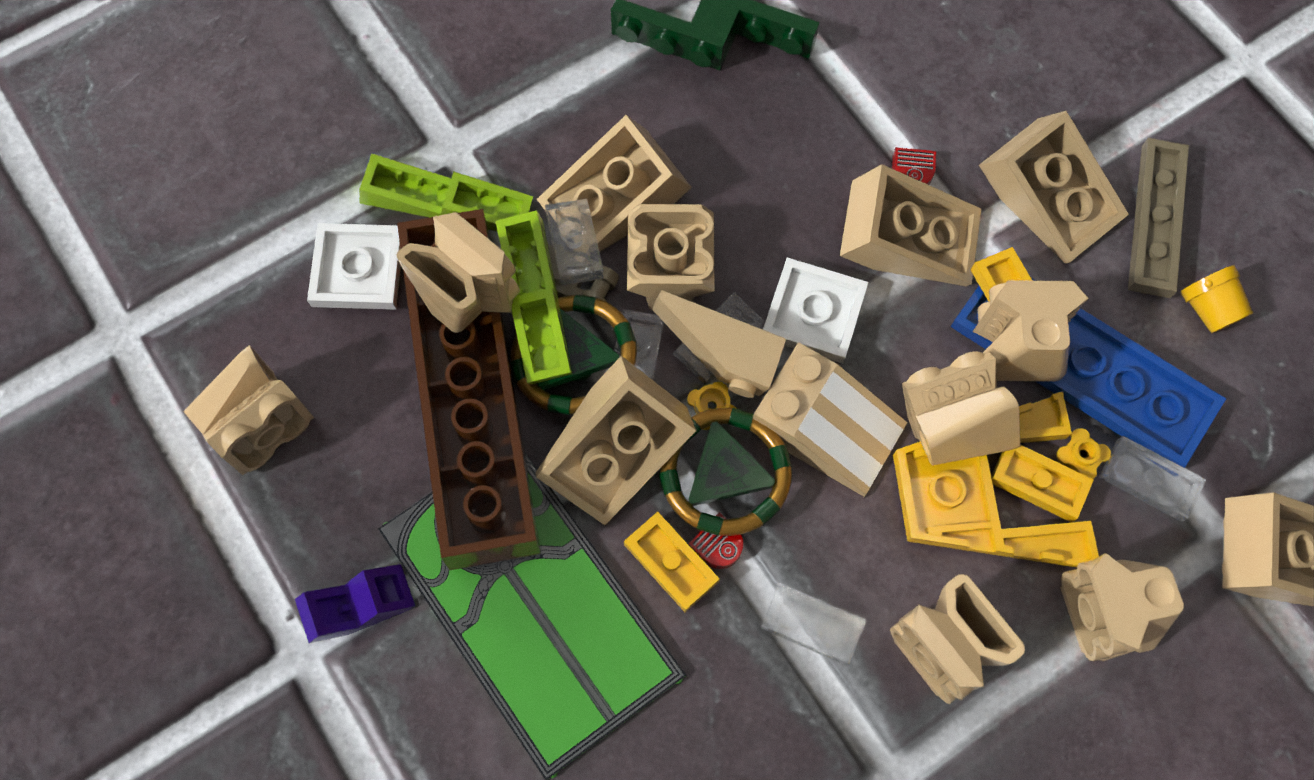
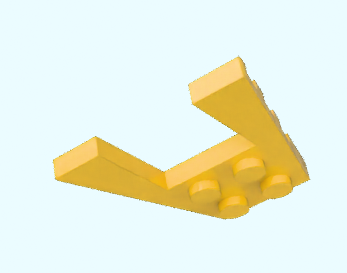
(958, 508)

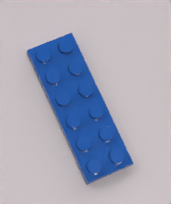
(1123, 386)

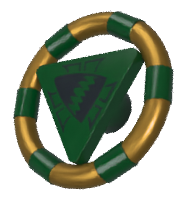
(585, 352)
(729, 472)

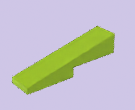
(428, 194)
(537, 305)

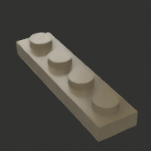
(1158, 218)

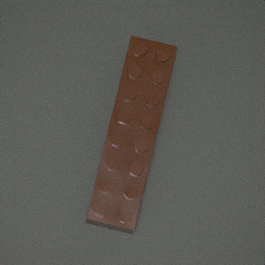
(470, 427)

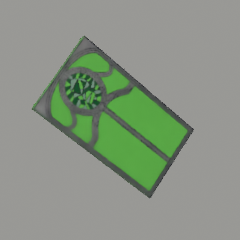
(542, 630)

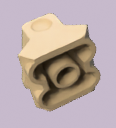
(670, 251)
(460, 273)
(1030, 328)
(961, 410)
(248, 412)
(1120, 605)
(956, 640)

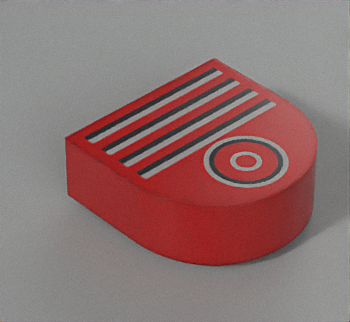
(915, 163)
(716, 550)

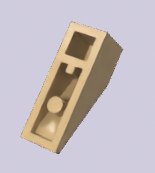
(726, 346)

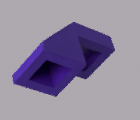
(360, 603)

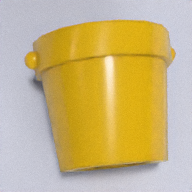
(1218, 299)

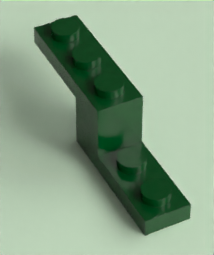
(713, 29)

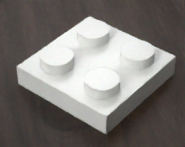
(355, 267)
(816, 308)

